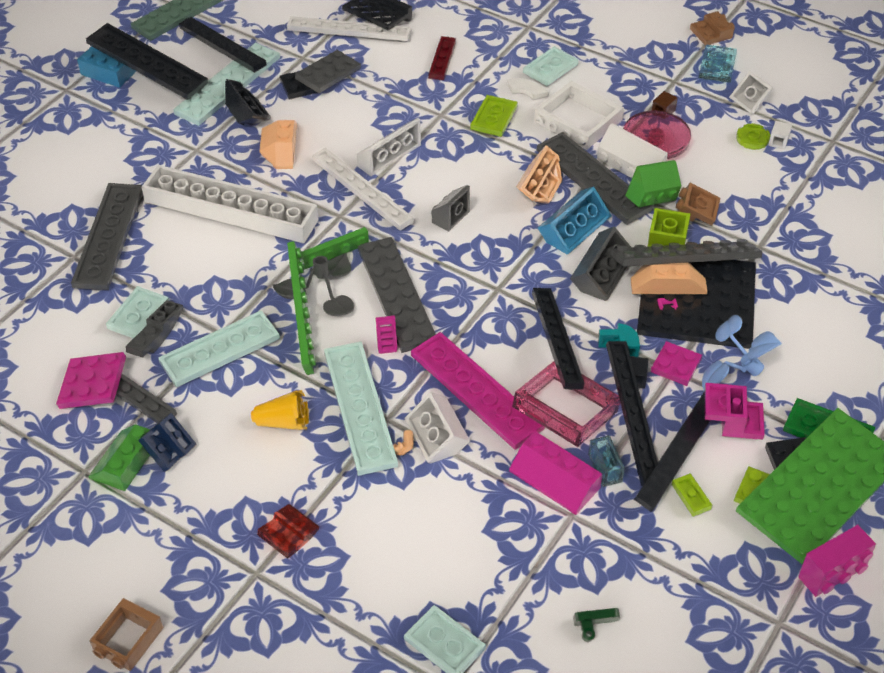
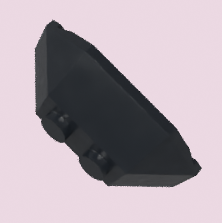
(244, 104)

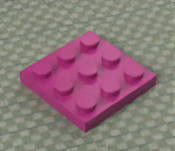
(91, 380)

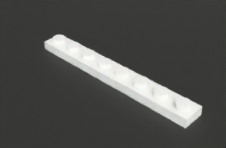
(347, 28)
(363, 189)

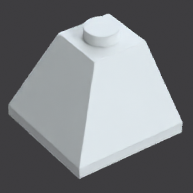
(751, 92)

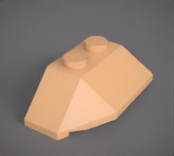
(278, 143)
(542, 177)
(668, 279)

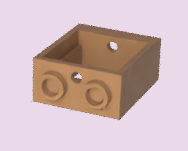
(136, 614)

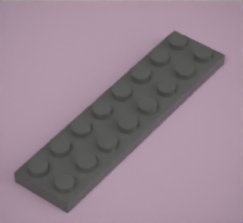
(589, 172)
(107, 237)
(685, 253)
(396, 292)

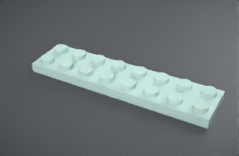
(212, 96)
(360, 409)

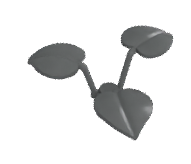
(322, 269)

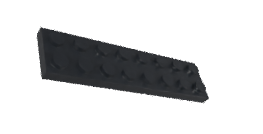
(147, 61)

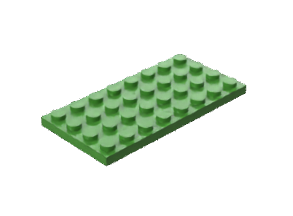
(817, 486)

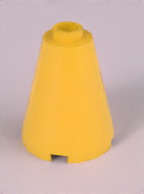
(283, 412)

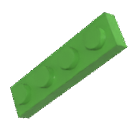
(335, 247)

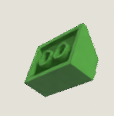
(654, 184)
(122, 459)

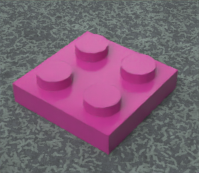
(676, 363)

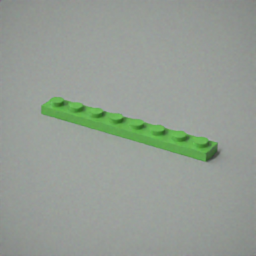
(302, 312)

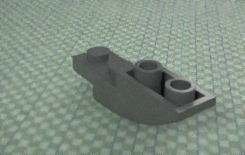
(157, 329)

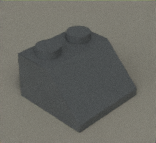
(452, 208)

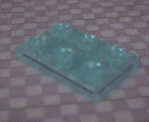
(717, 63)

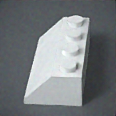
(390, 148)
(626, 151)

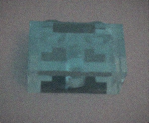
(606, 460)

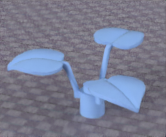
(761, 344)

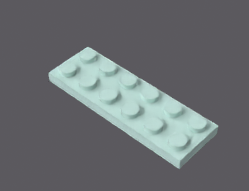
(218, 348)

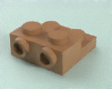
(713, 28)
(698, 203)

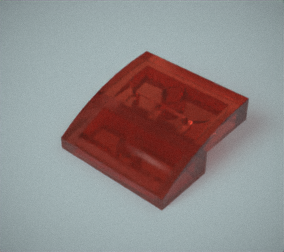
(288, 530)

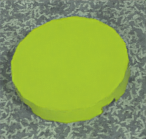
(753, 136)

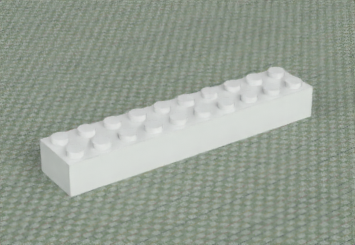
(231, 203)

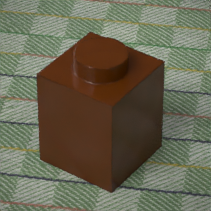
(665, 102)

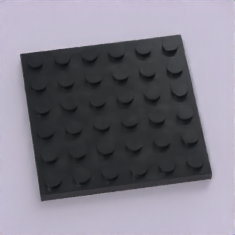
(700, 315)

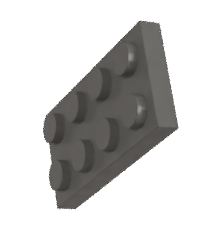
(328, 71)

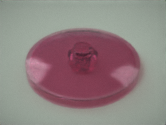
(661, 130)

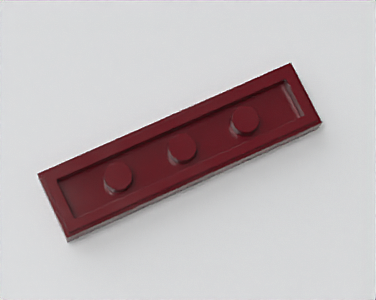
(442, 58)

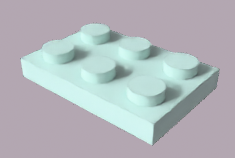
(550, 66)
(134, 311)
(444, 641)

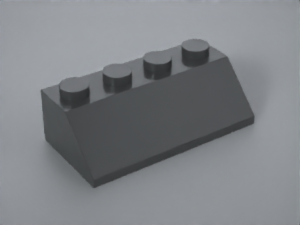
(598, 271)

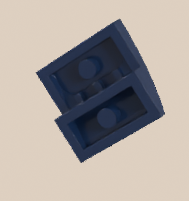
(167, 442)

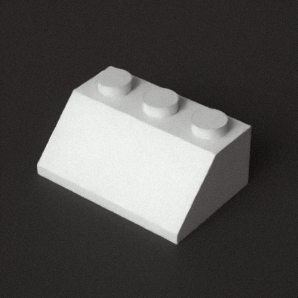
(436, 428)

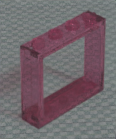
(557, 422)

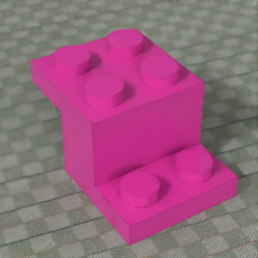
(730, 406)

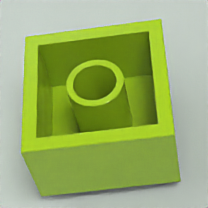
(668, 227)

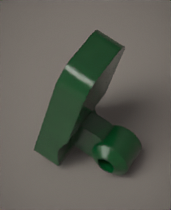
(588, 618)

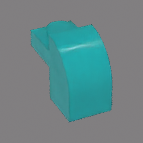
(622, 333)

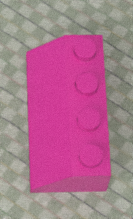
(556, 473)

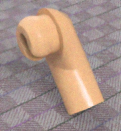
(406, 445)

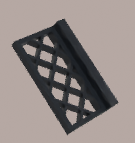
(391, 8)

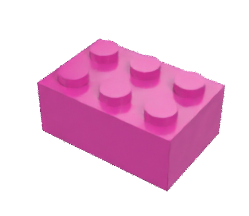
(837, 561)

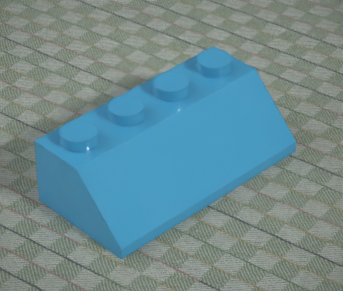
(575, 220)

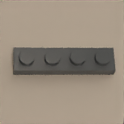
(143, 400)

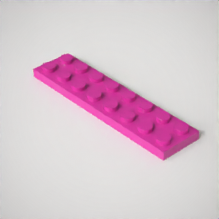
(475, 389)

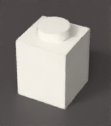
(780, 135)

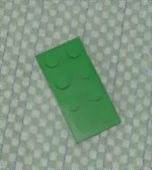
(807, 417)

